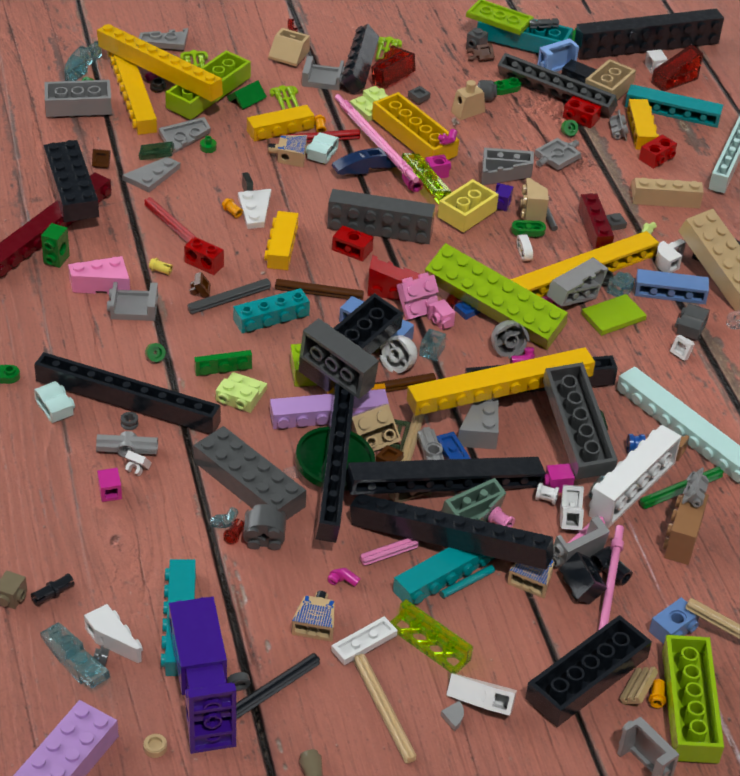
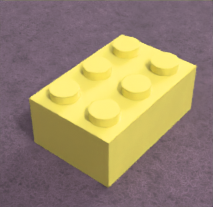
(468, 205)

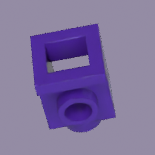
(505, 196)

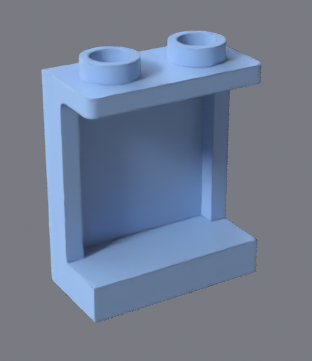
(557, 54)

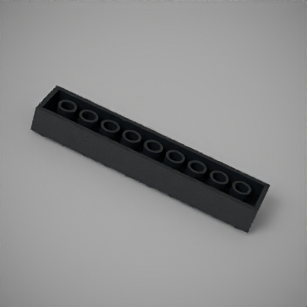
(648, 33)

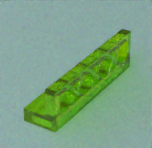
(430, 179)
(435, 635)

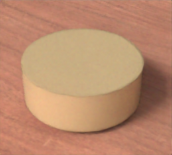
(155, 745)

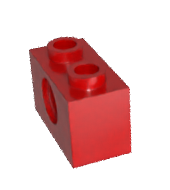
(352, 243)

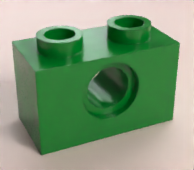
(55, 245)

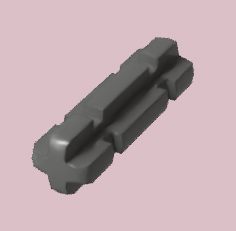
(544, 23)

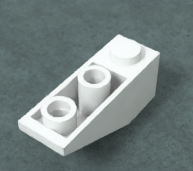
(108, 630)
(482, 694)

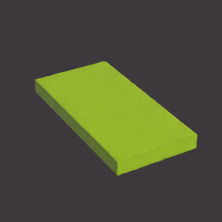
(499, 16)

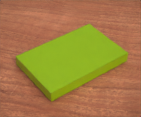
(613, 314)

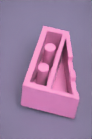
(98, 275)

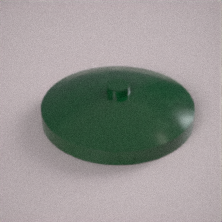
(312, 450)

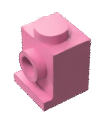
(441, 314)

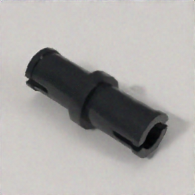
(52, 589)

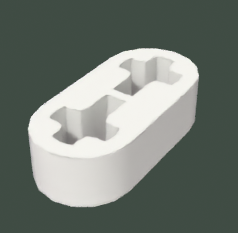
(524, 247)

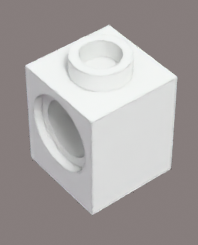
(654, 59)

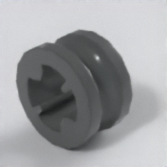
(129, 425)

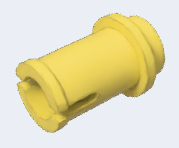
(156, 265)

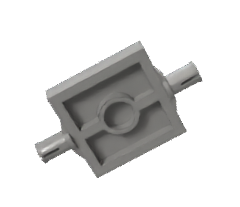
(557, 153)

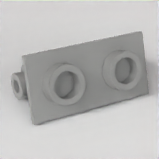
(619, 126)
(695, 488)

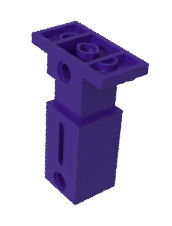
(203, 674)

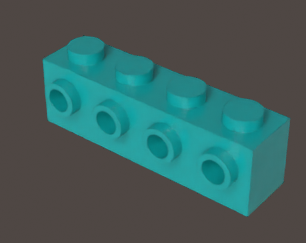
(271, 310)

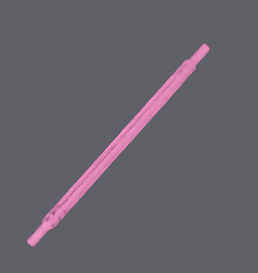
(377, 138)

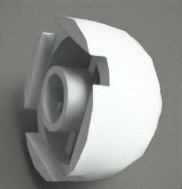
(398, 353)

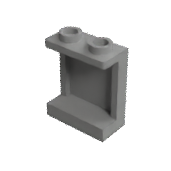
(322, 76)
(133, 303)
(588, 544)
(648, 747)

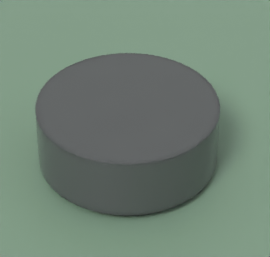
(240, 679)

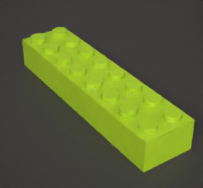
(496, 295)

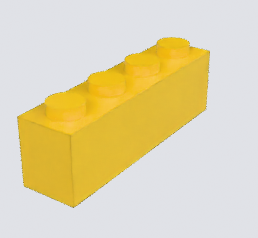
(641, 122)
(280, 123)
(281, 240)

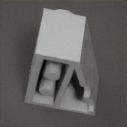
(506, 165)
(578, 284)
(481, 425)

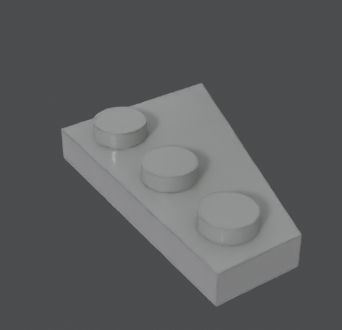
(168, 40)
(185, 133)
(152, 175)

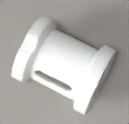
(547, 493)

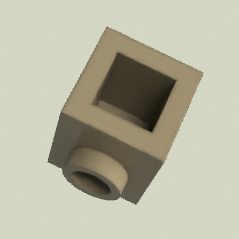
(12, 589)

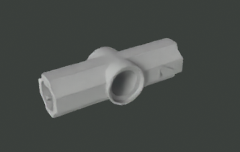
(125, 442)
(429, 444)

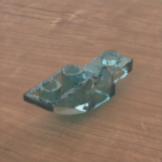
(80, 60)
(73, 656)

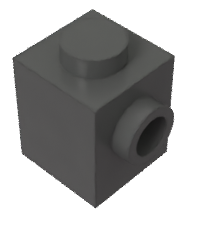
(476, 37)

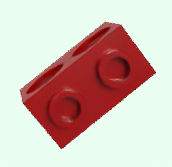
(582, 112)
(657, 151)
(204, 255)

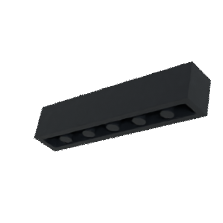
(360, 58)

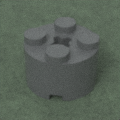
(264, 527)

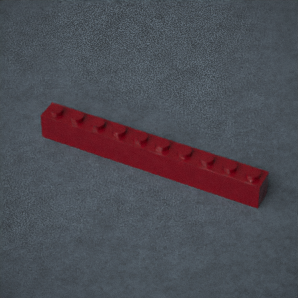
(28, 237)

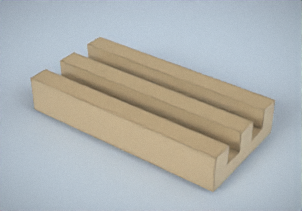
(638, 685)

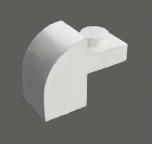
(670, 255)
(571, 507)

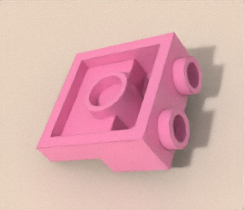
(417, 294)

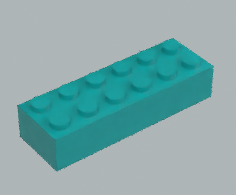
(530, 39)

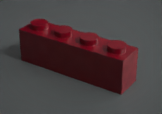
(595, 220)

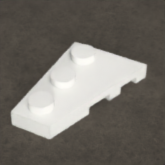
(254, 207)

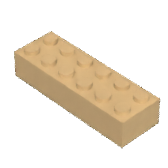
(716, 251)

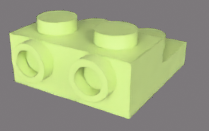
(365, 103)
(240, 391)

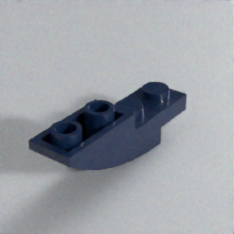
(361, 161)

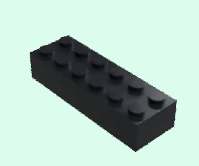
(71, 181)
(366, 326)
(588, 670)

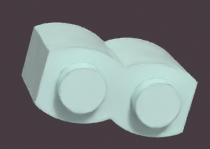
(322, 148)
(54, 401)

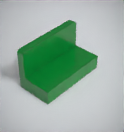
(248, 95)

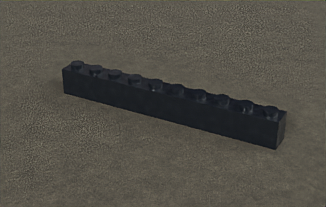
(129, 393)
(335, 465)
(442, 475)
(452, 531)

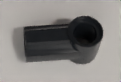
(602, 560)

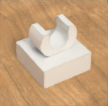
(682, 347)
(137, 460)

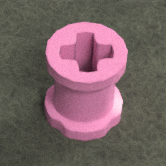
(500, 518)

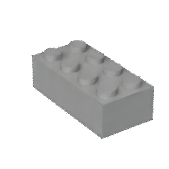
(78, 98)

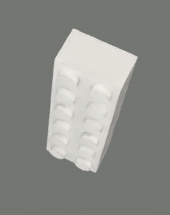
(634, 475)

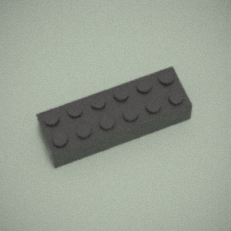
(381, 216)
(579, 421)
(248, 473)

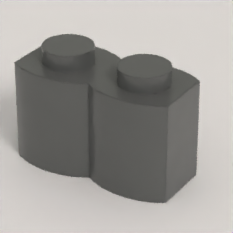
(692, 321)

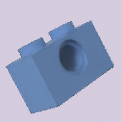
(674, 621)

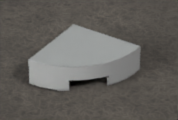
(453, 715)

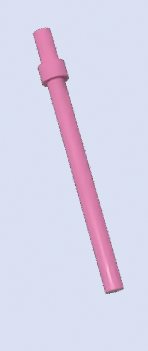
(616, 547)

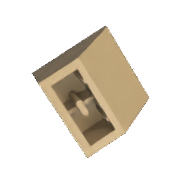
(289, 47)
(534, 201)
(376, 426)

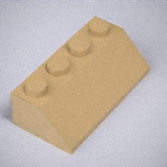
(667, 192)

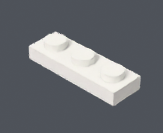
(364, 640)

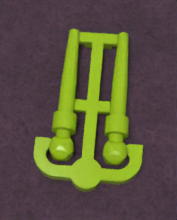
(388, 40)
(193, 53)
(292, 91)

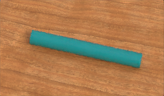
(467, 581)

